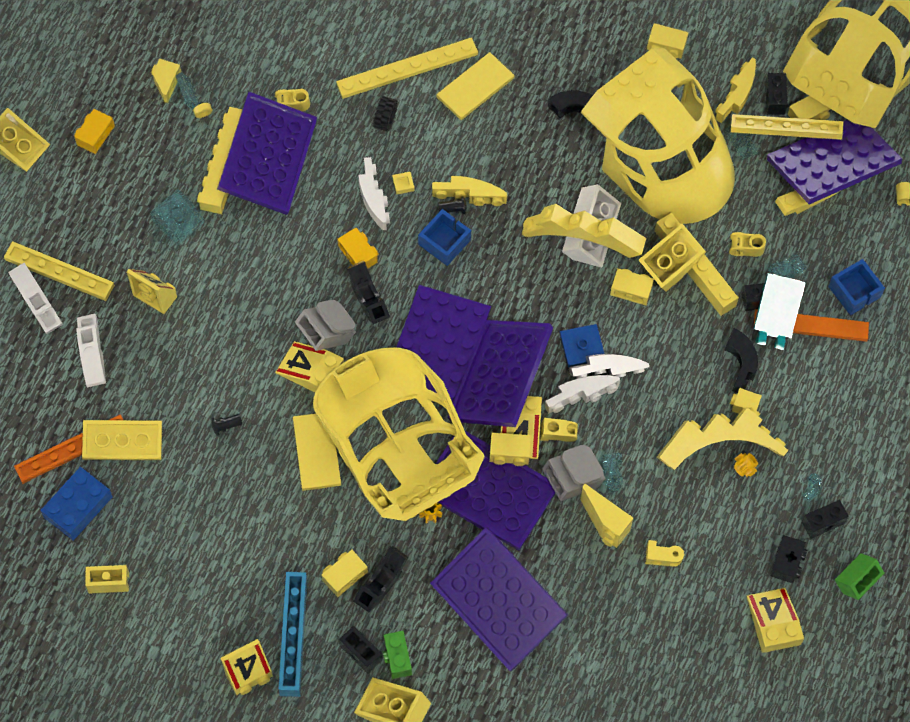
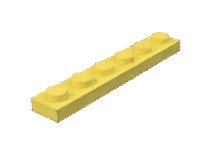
(787, 126)
(59, 271)

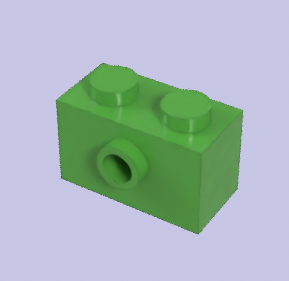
(859, 576)
(397, 655)

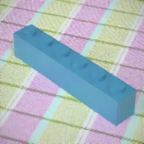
(293, 634)

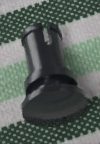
(453, 206)
(225, 423)

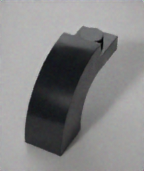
(568, 102)
(366, 293)
(746, 354)
(382, 580)

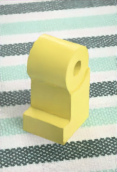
(558, 430)
(663, 555)

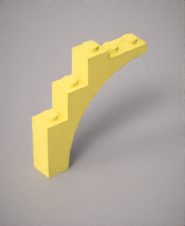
(582, 225)
(744, 427)

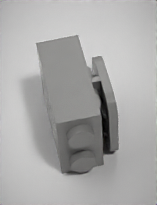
(326, 325)
(573, 470)

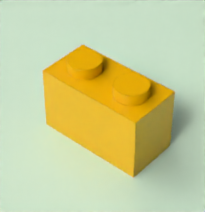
(94, 131)
(357, 249)

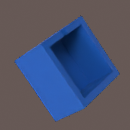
(442, 240)
(856, 287)

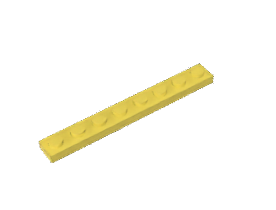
(407, 68)

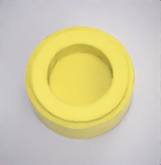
(202, 110)

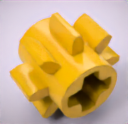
(745, 464)
(431, 516)

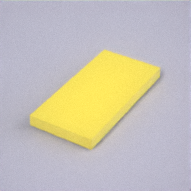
(475, 86)
(121, 440)
(315, 454)

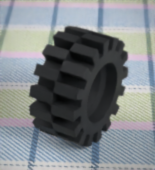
(385, 113)

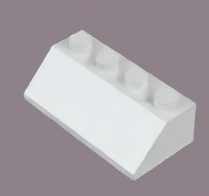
(602, 206)

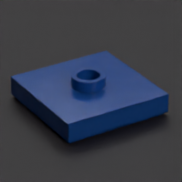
(581, 343)

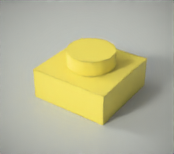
(403, 183)

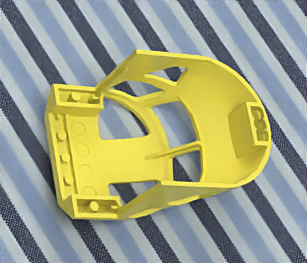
(838, 77)
(647, 91)
(366, 388)

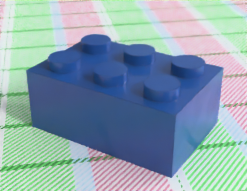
(76, 503)

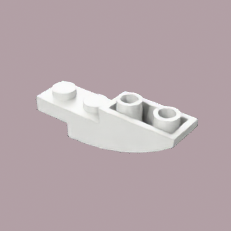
(372, 196)
(35, 298)
(90, 350)
(616, 365)
(588, 388)

